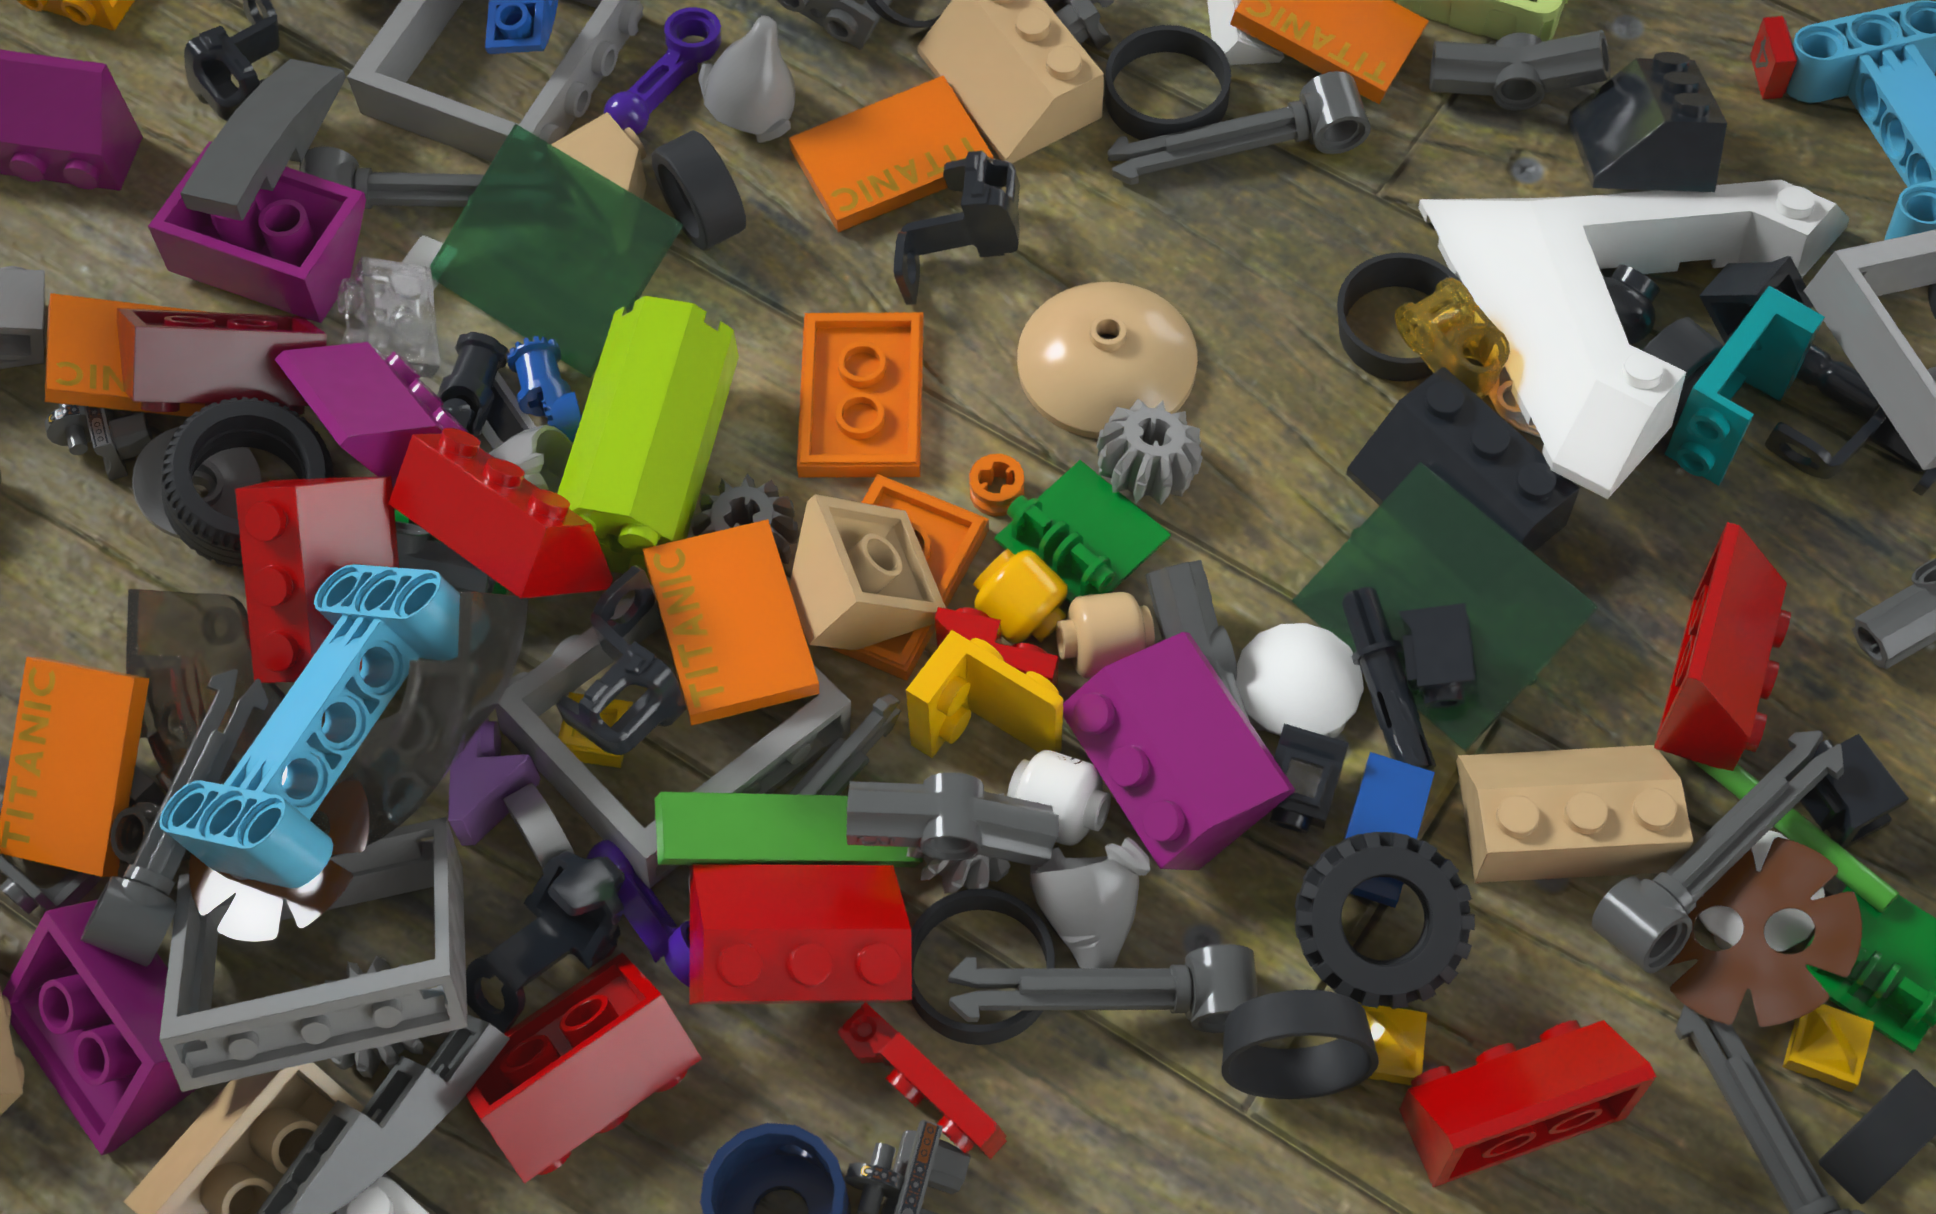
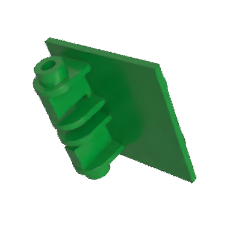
(1083, 532)
(1892, 973)

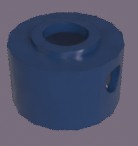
(771, 1160)

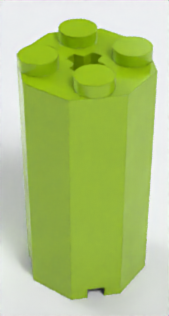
(649, 427)

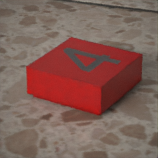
(1773, 57)

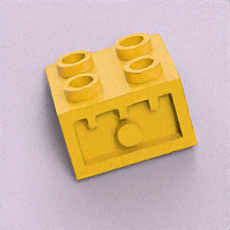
(975, 678)

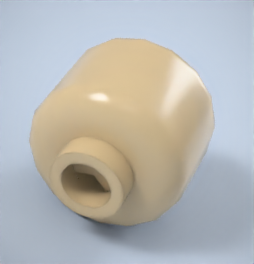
(1103, 631)

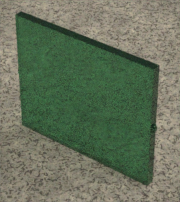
(553, 248)
(1441, 550)

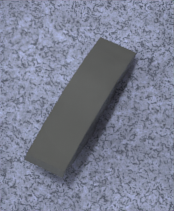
(261, 138)
(359, 1147)

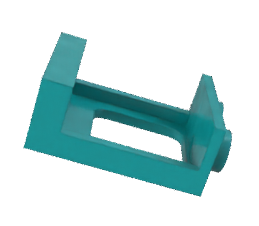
(1761, 352)

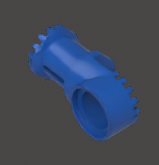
(541, 384)

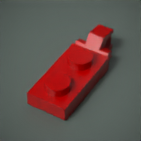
(918, 1078)

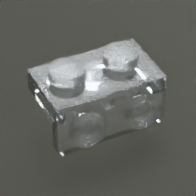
(393, 311)

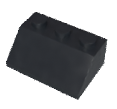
(1651, 128)
(1471, 452)

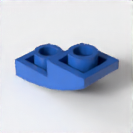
(519, 25)
(1388, 800)

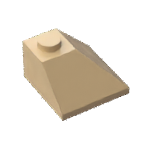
(860, 575)

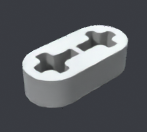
(537, 824)

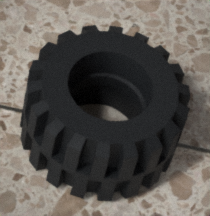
(1443, 932)

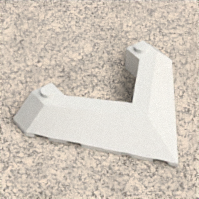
(1542, 286)

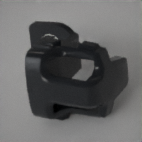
(216, 56)
(986, 222)
(1824, 466)
(634, 666)
(575, 915)

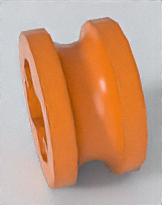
(983, 475)

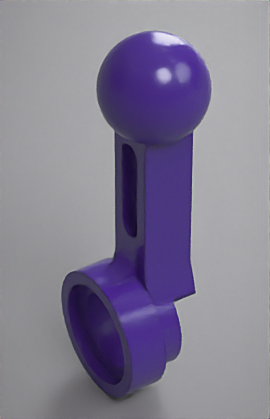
(681, 60)
(649, 916)

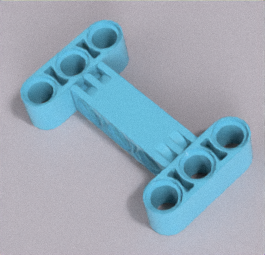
(1888, 73)
(264, 827)

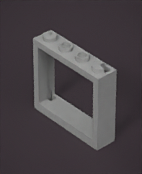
(412, 29)
(1847, 297)
(755, 771)
(328, 1018)

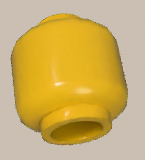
(1022, 595)

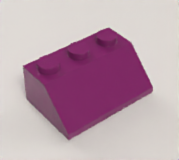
(64, 122)
(284, 251)
(367, 401)
(1176, 752)
(94, 1028)

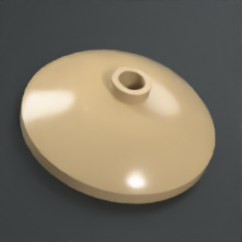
(1082, 378)

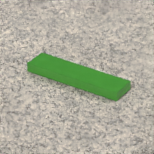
(762, 831)

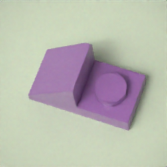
(481, 781)

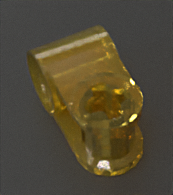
(1450, 329)

